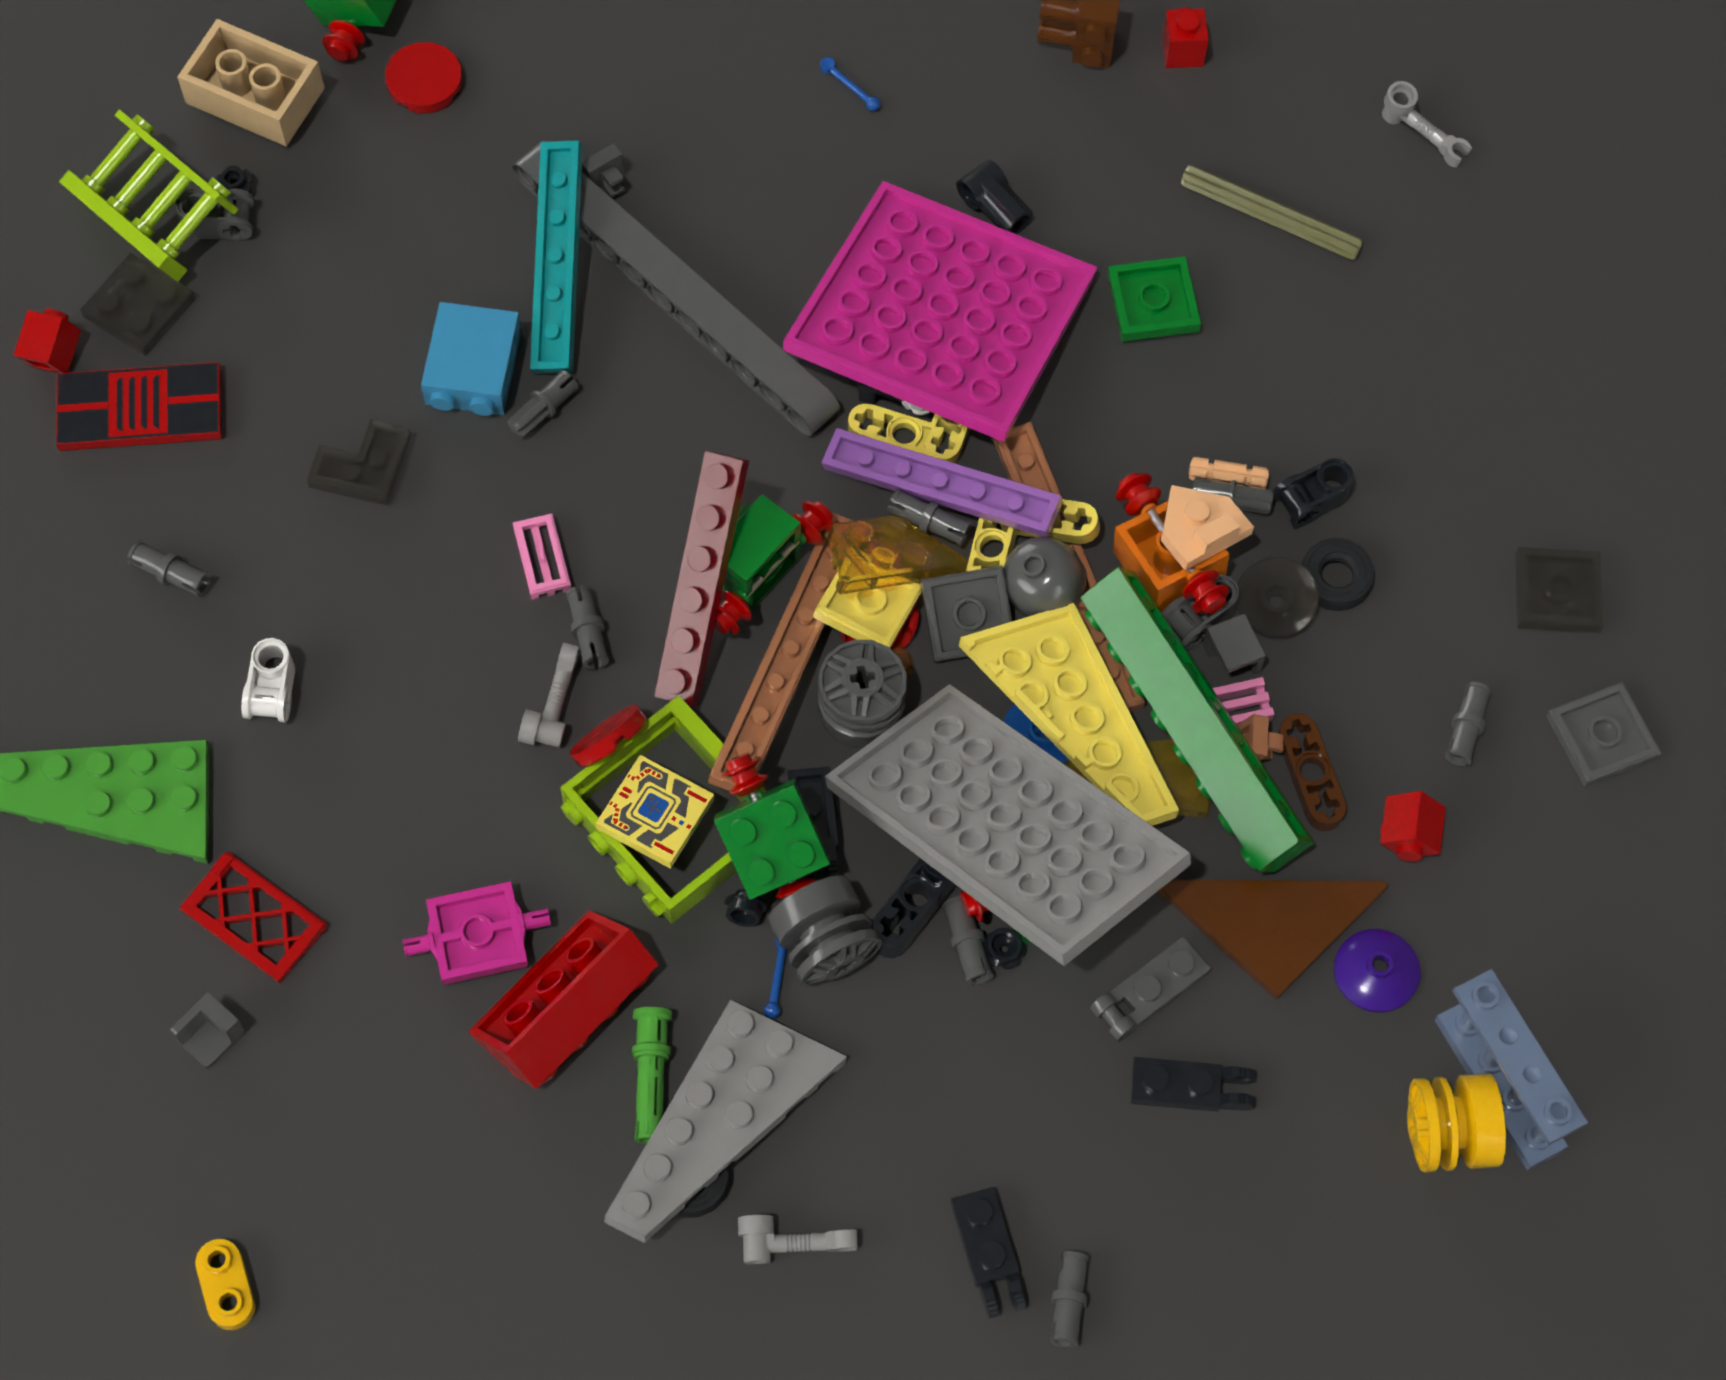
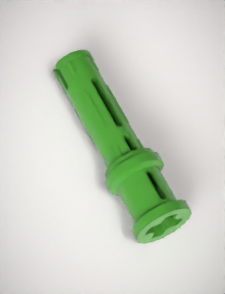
(651, 1053)

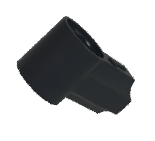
(989, 190)

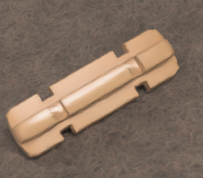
(1228, 471)

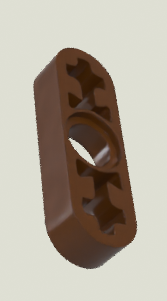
(1332, 795)

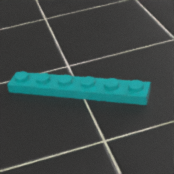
(556, 257)

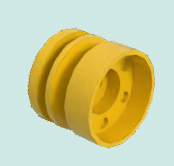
(1463, 1122)

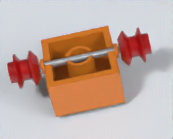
(1140, 550)

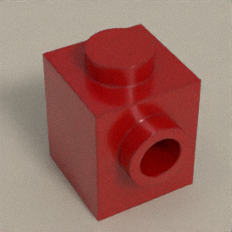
(1185, 38)
(47, 341)
(1412, 825)

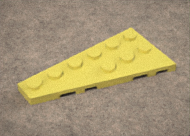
(1066, 690)

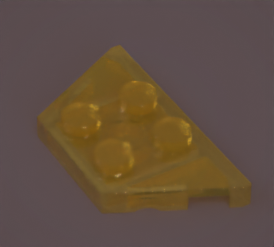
(887, 554)

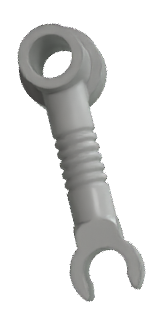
(1400, 107)
(545, 726)
(760, 1240)

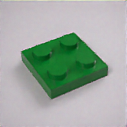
(1153, 299)

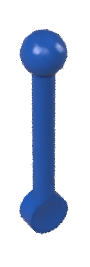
(827, 66)
(772, 1009)

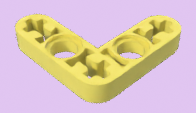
(927, 434)
(1072, 510)

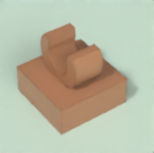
(1257, 735)

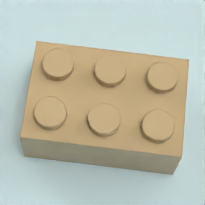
(251, 82)

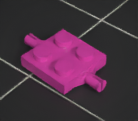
(476, 933)

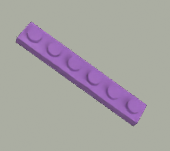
(942, 482)

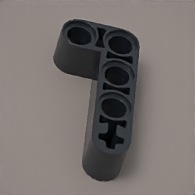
(921, 881)

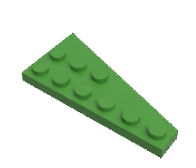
(116, 793)

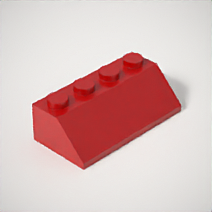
(564, 998)

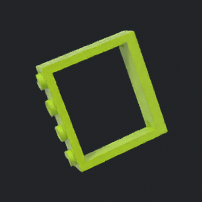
(672, 717)

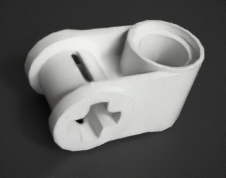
(269, 690)

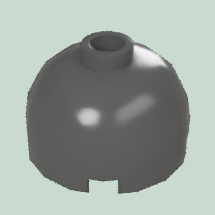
(1043, 576)

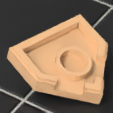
(1201, 525)

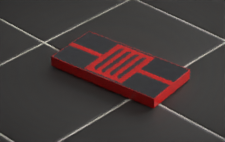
(139, 406)

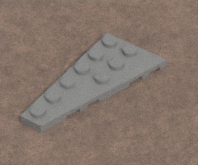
(726, 1104)

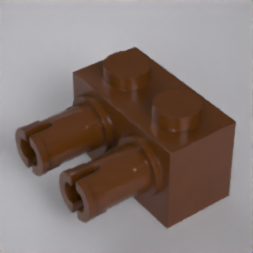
(1083, 26)

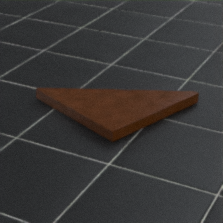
(1272, 925)

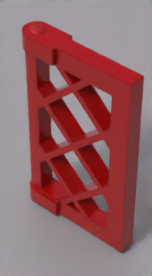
(251, 951)

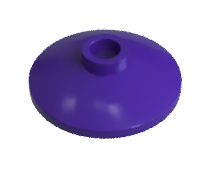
(1371, 988)

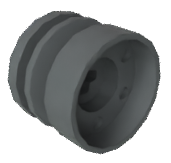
(858, 714)
(824, 931)

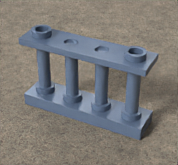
(1495, 1040)

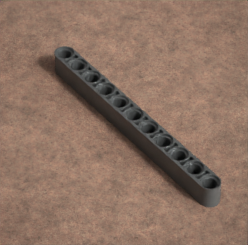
(694, 304)

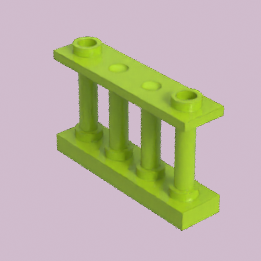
(116, 208)

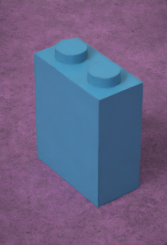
(471, 359)

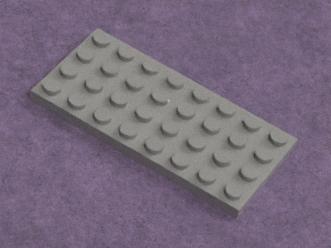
(1008, 823)

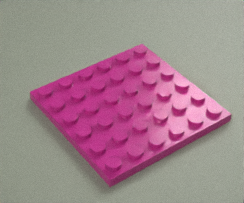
(941, 310)

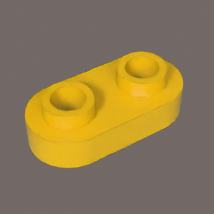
(225, 1282)

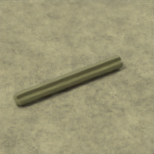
(1271, 212)

